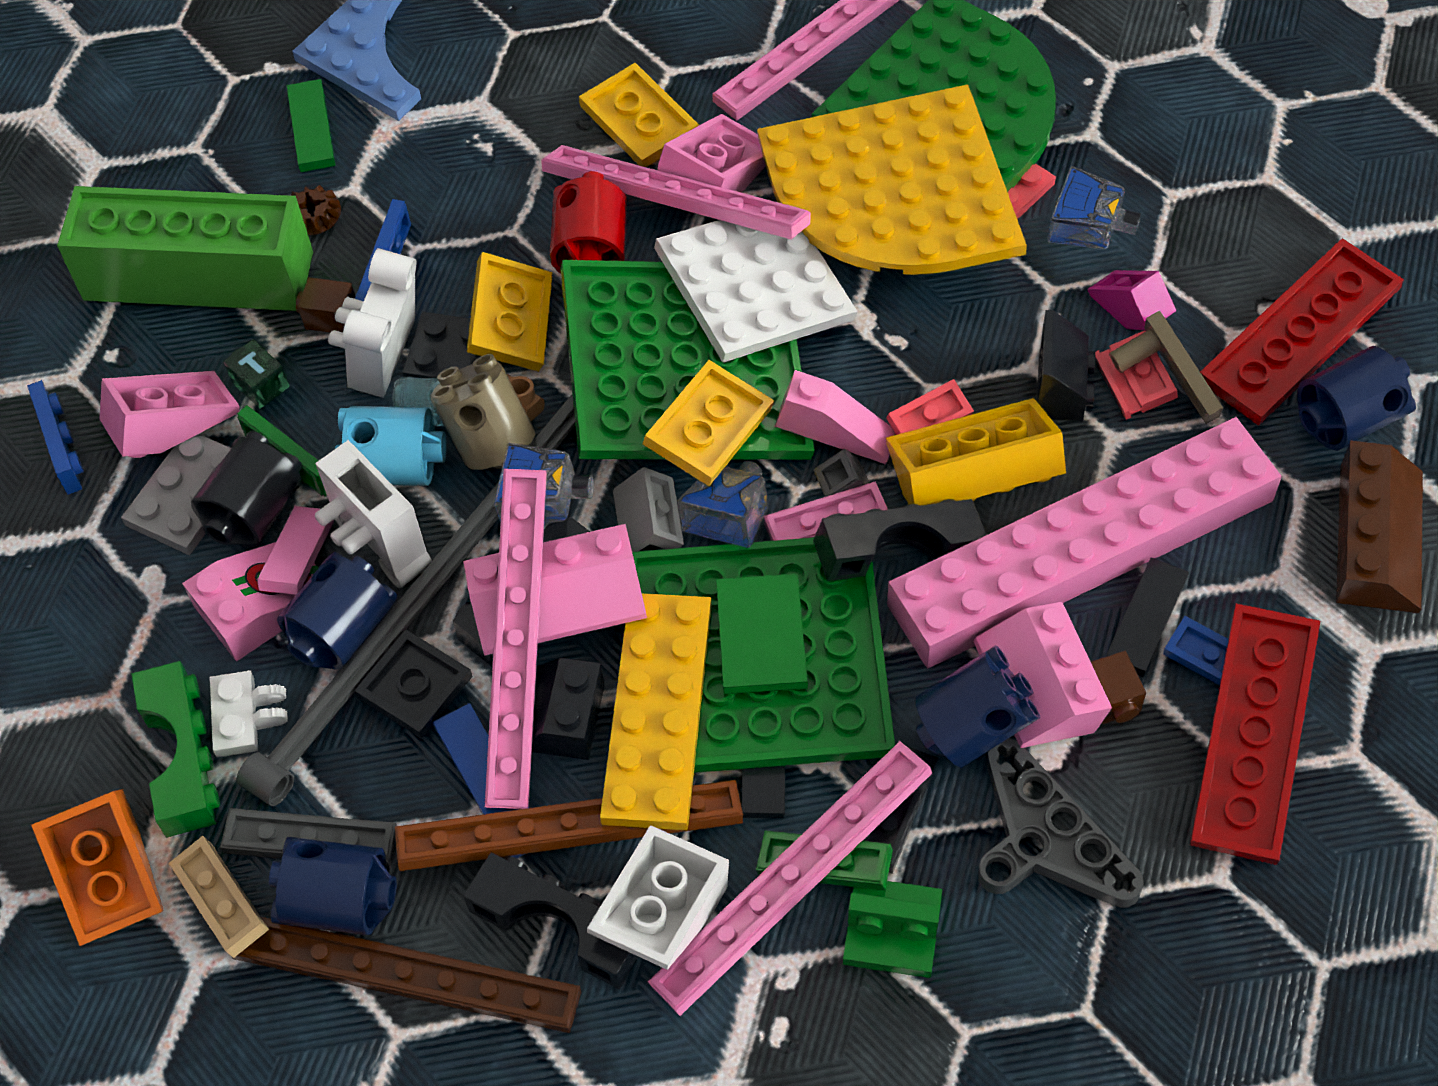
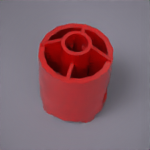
(588, 220)

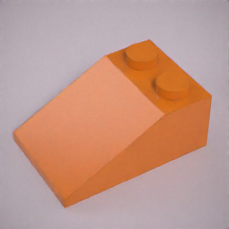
(99, 866)

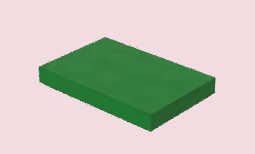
(761, 633)

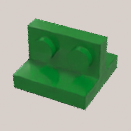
(893, 928)

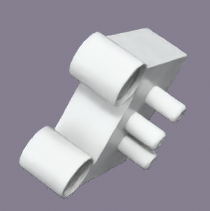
(378, 325)
(371, 514)

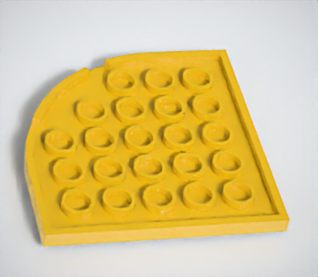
(897, 184)

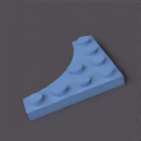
(353, 55)

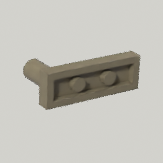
(1162, 338)

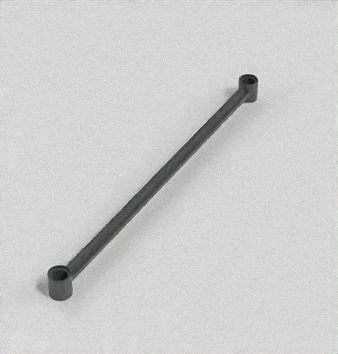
(270, 776)

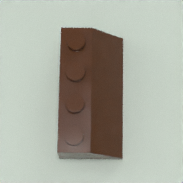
(1379, 529)

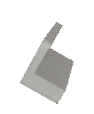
(649, 510)

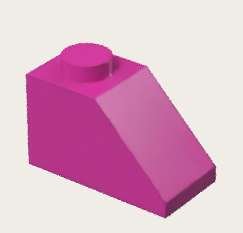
(1133, 296)

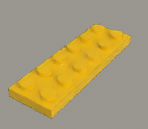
(657, 714)

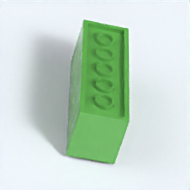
(186, 247)

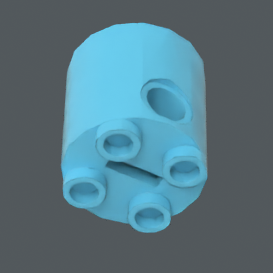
(395, 441)

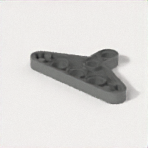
(1061, 851)

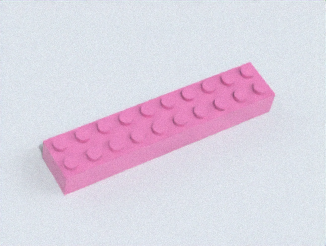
(1083, 540)

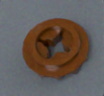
(326, 209)

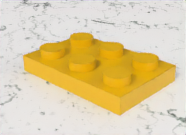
(636, 114)
(510, 311)
(708, 422)

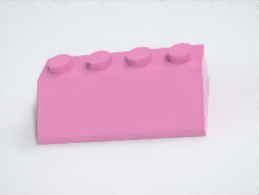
(584, 586)

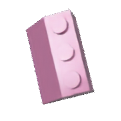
(1054, 662)

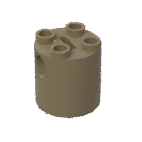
(481, 412)

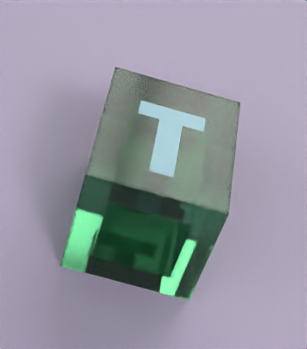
(256, 373)

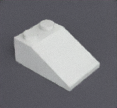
(661, 898)

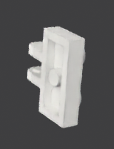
(235, 713)

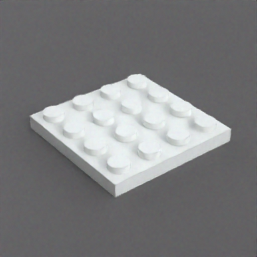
(753, 286)

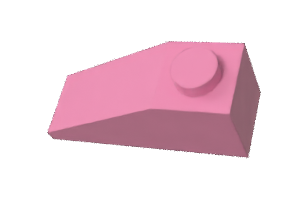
(832, 417)

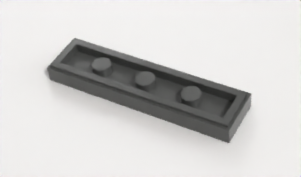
(265, 832)

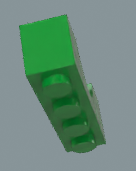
(182, 792)

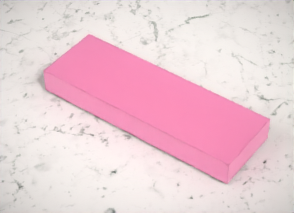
(804, 519)
(294, 552)

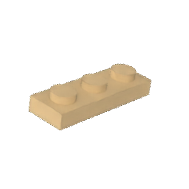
(218, 896)

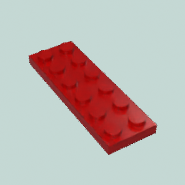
(1300, 331)
(1255, 734)

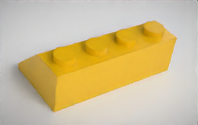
(978, 454)

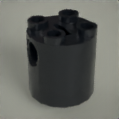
(246, 492)

